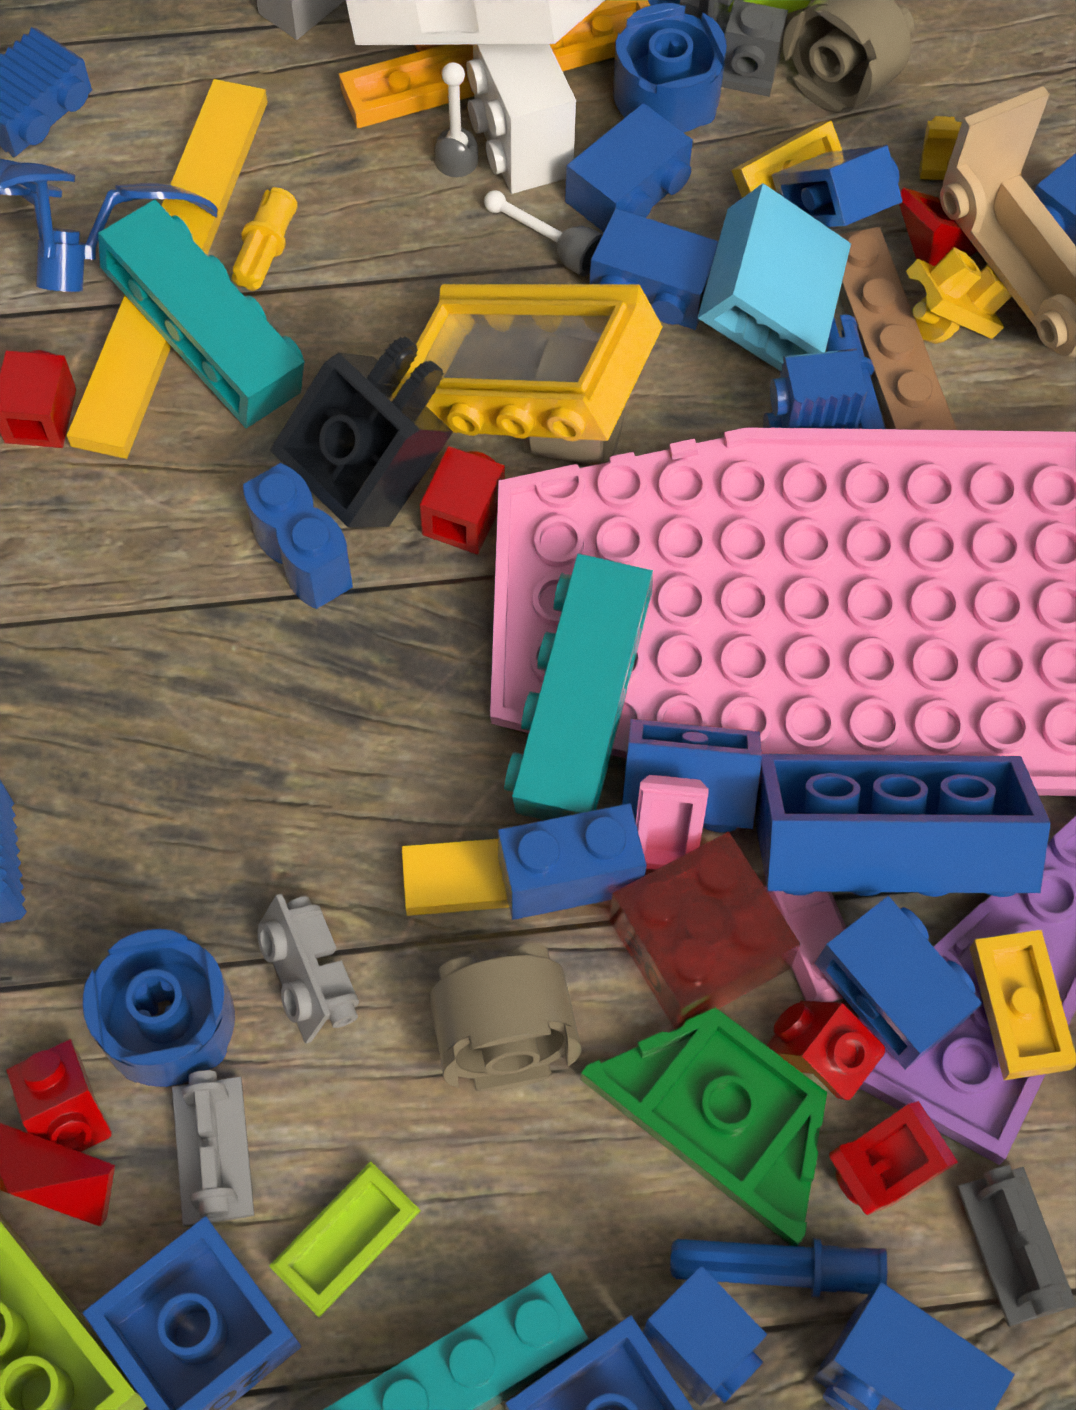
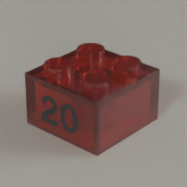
(703, 930)

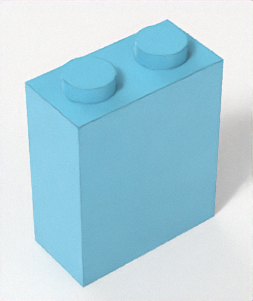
(774, 278)

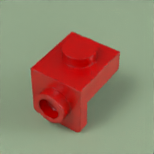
(827, 1043)
(58, 1098)
(891, 1159)

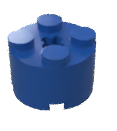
(670, 65)
(126, 995)

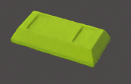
(344, 1239)

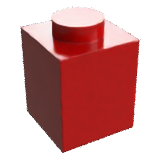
(35, 398)
(462, 499)

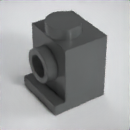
(753, 47)

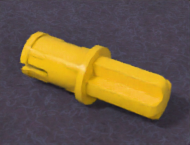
(264, 238)

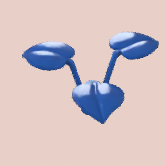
(59, 250)

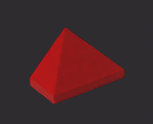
(930, 228)
(55, 1176)

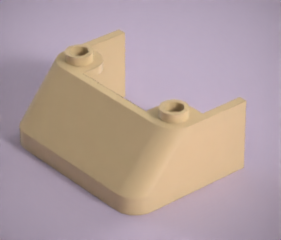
(1009, 220)

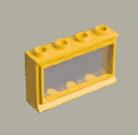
(492, 352)

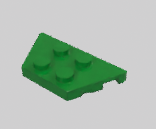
(725, 1112)

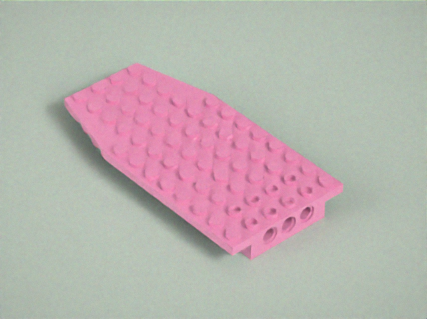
(822, 589)

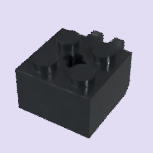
(365, 434)

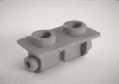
(310, 994)
(212, 1149)

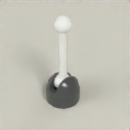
(455, 147)
(574, 245)

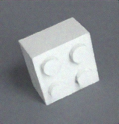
(523, 112)

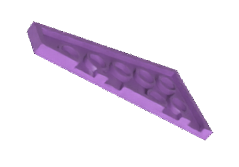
(961, 1074)

